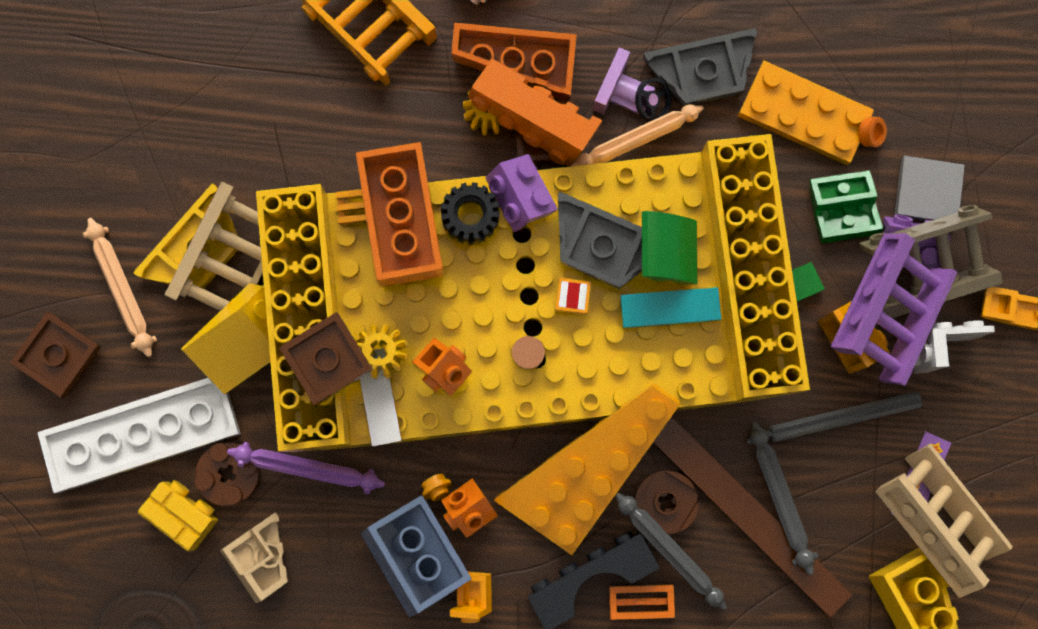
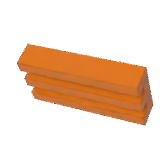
(669, 600)

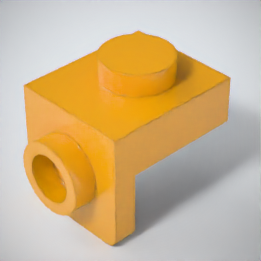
(473, 598)

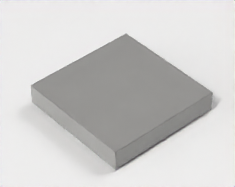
(928, 188)

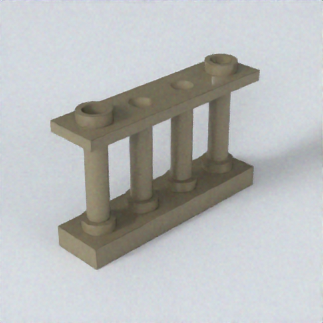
(976, 278)

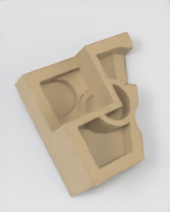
(258, 559)

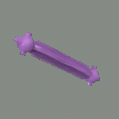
(305, 468)

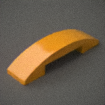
(1010, 308)

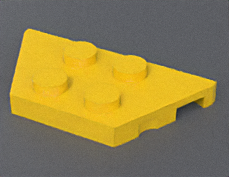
(168, 254)

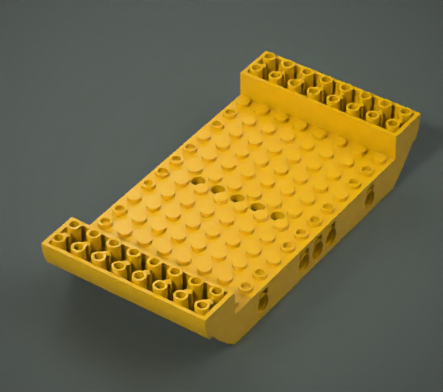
(591, 361)

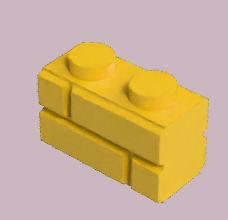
(178, 514)

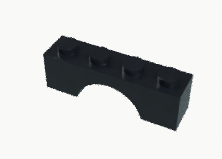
(555, 599)

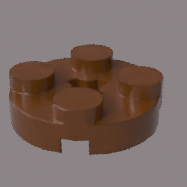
(210, 481)
(683, 498)

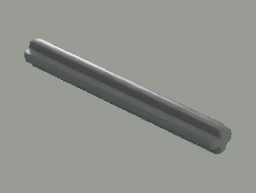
(845, 416)

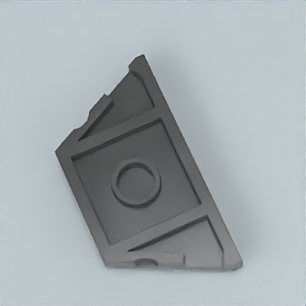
(705, 67)
(598, 242)

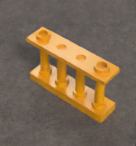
(418, 28)

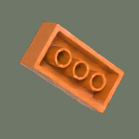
(399, 214)

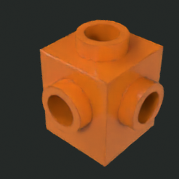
(442, 366)
(468, 509)

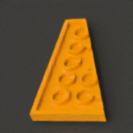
(581, 479)

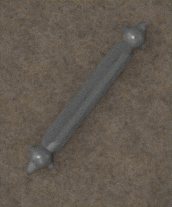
(782, 498)
(671, 551)

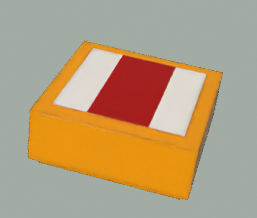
(572, 296)

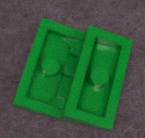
(845, 206)
(669, 248)

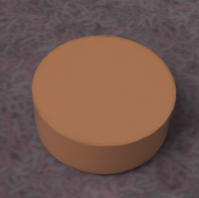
(528, 352)

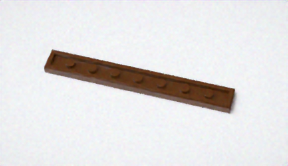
(748, 515)

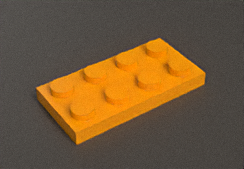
(805, 112)

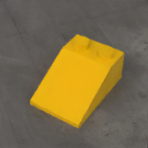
(233, 341)

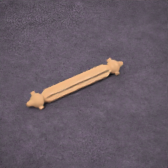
(639, 136)
(119, 287)

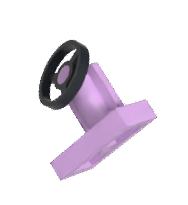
(629, 92)

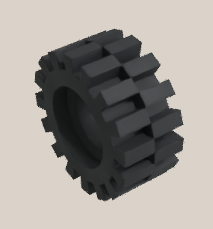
(467, 194)

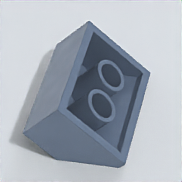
(415, 556)

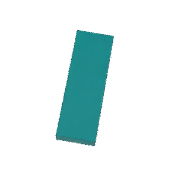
(670, 307)

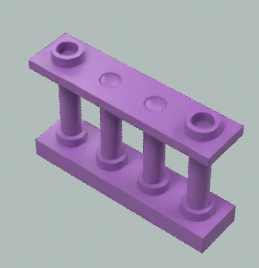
(871, 297)

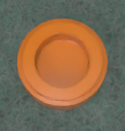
(872, 132)

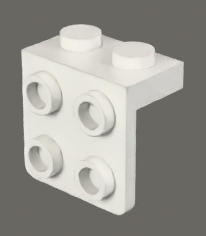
(935, 351)

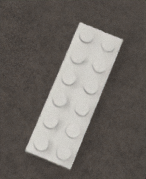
(137, 434)

